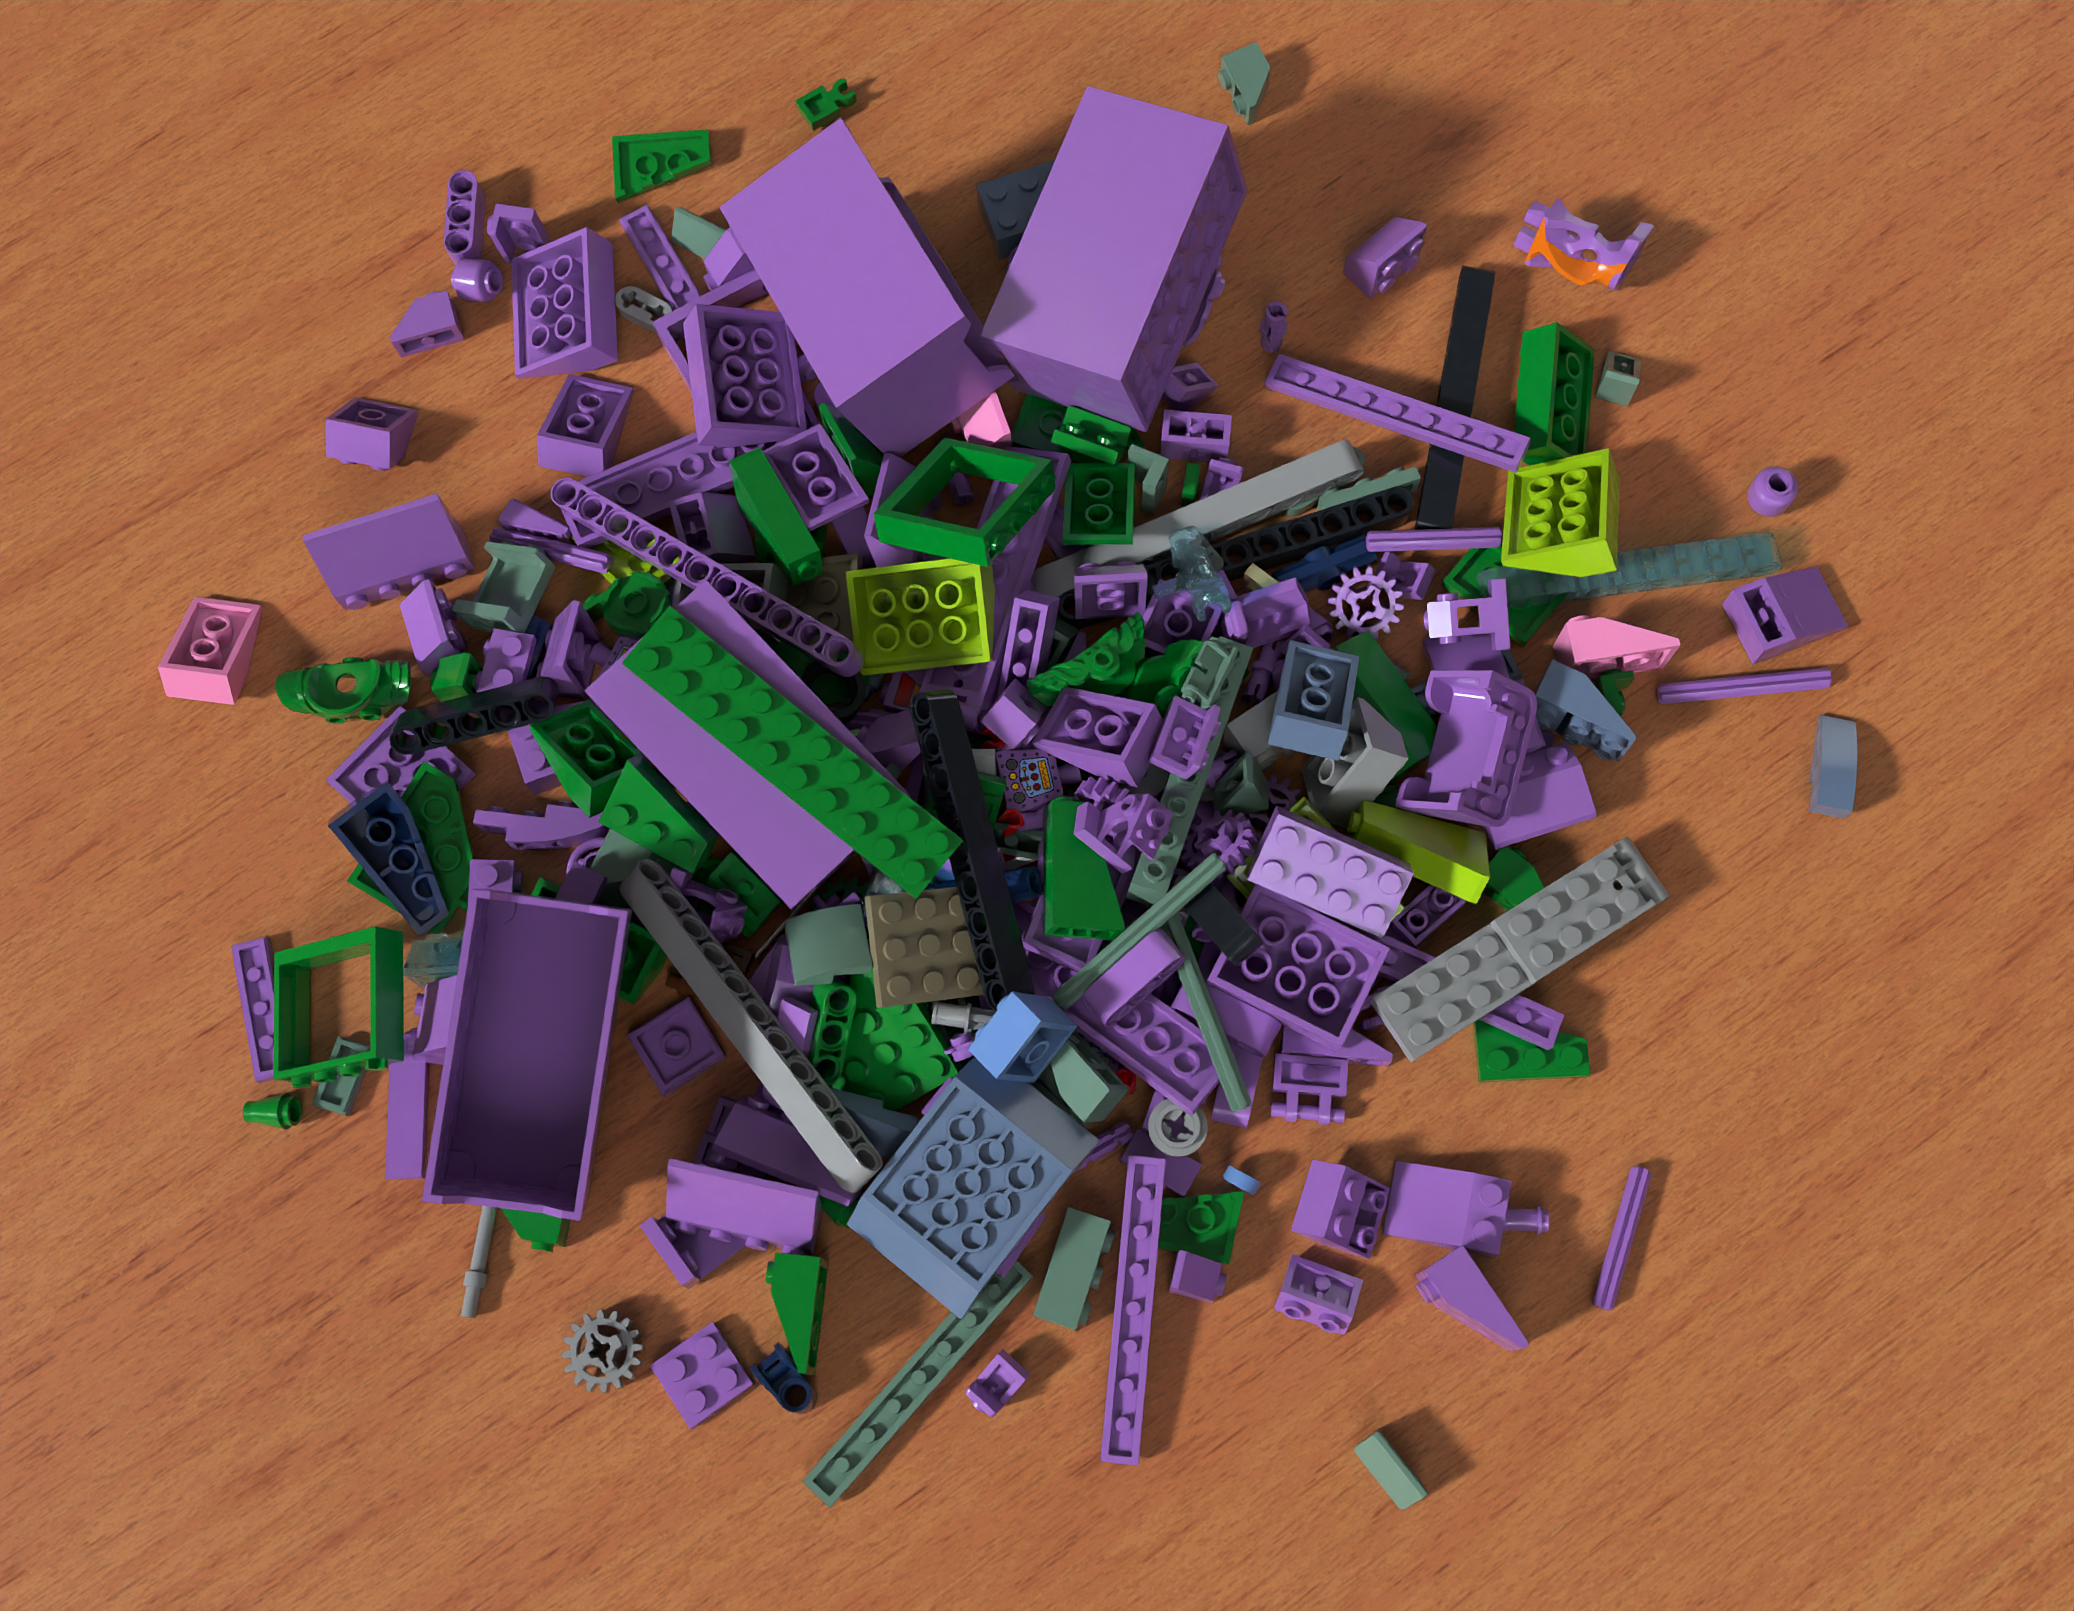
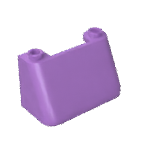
(1475, 748)

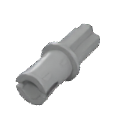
(960, 1016)

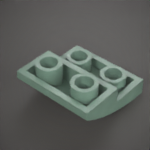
(828, 944)

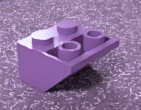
(1386, 256)
(713, 526)
(431, 626)
(1341, 1208)

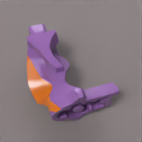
(1562, 249)

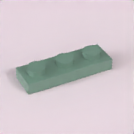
(1398, 477)

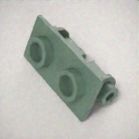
(1204, 687)

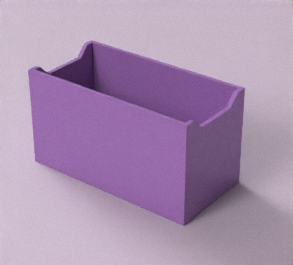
(1117, 256)
(865, 292)
(751, 814)
(527, 1053)

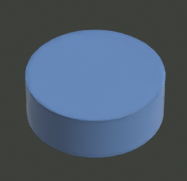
(1241, 1180)

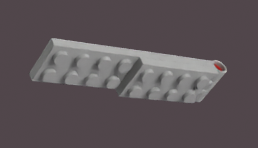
(1519, 948)

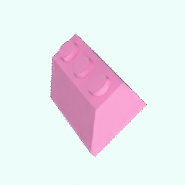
(984, 424)

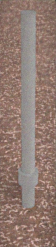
(476, 1278)

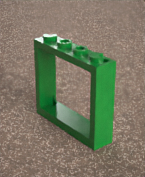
(901, 526)
(293, 1005)

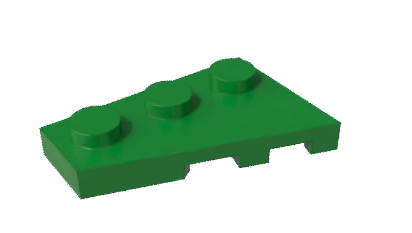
(656, 159)
(1510, 1058)
(1201, 1225)

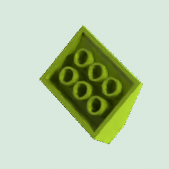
(1563, 516)
(922, 615)

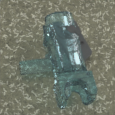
(1198, 572)

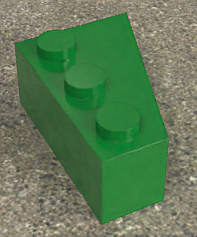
(657, 817)

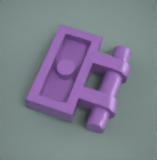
(1310, 1077)

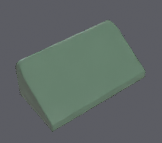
(694, 232)
(1390, 1470)

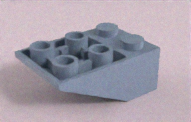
(1580, 713)

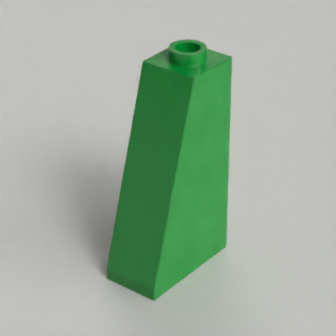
(774, 517)
(1076, 880)

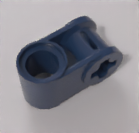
(780, 1376)

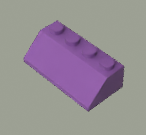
(773, 1145)

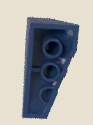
(389, 848)

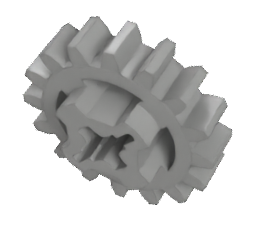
(596, 1336)

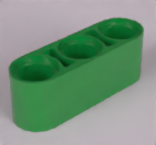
(833, 1012)

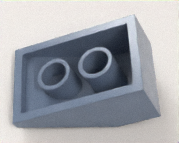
(1314, 700)

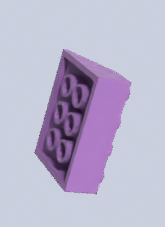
(564, 306)
(743, 376)
(390, 552)
(1306, 972)
(742, 1208)

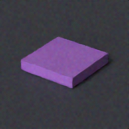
(676, 1046)

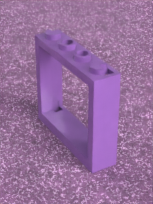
(731, 294)

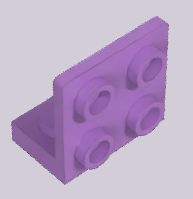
(686, 1254)

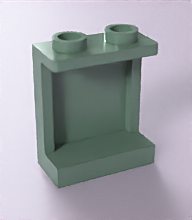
(508, 589)

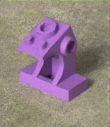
(1442, 616)
(1129, 823)
(729, 912)

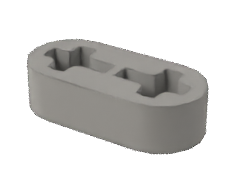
(647, 304)

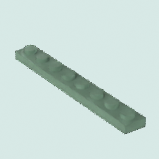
(911, 1388)

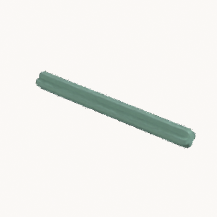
(1144, 925)
(1208, 1019)

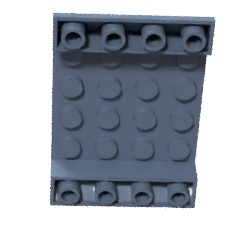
(970, 1183)

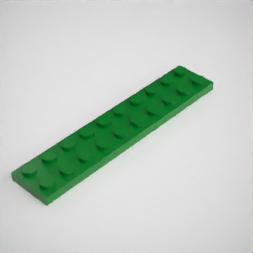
(792, 752)

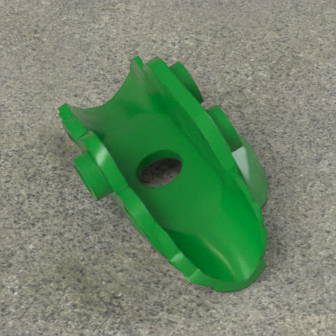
(1102, 668)
(1165, 674)
(316, 689)

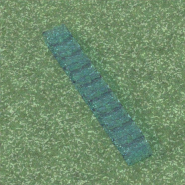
(1645, 570)

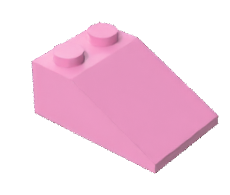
(1607, 644)
(211, 651)

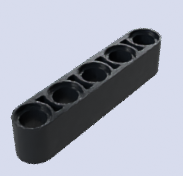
(463, 726)

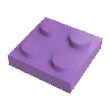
(702, 1375)

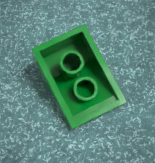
(855, 448)
(1099, 504)
(584, 754)
(799, 1297)

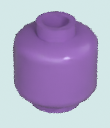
(476, 280)
(1772, 491)

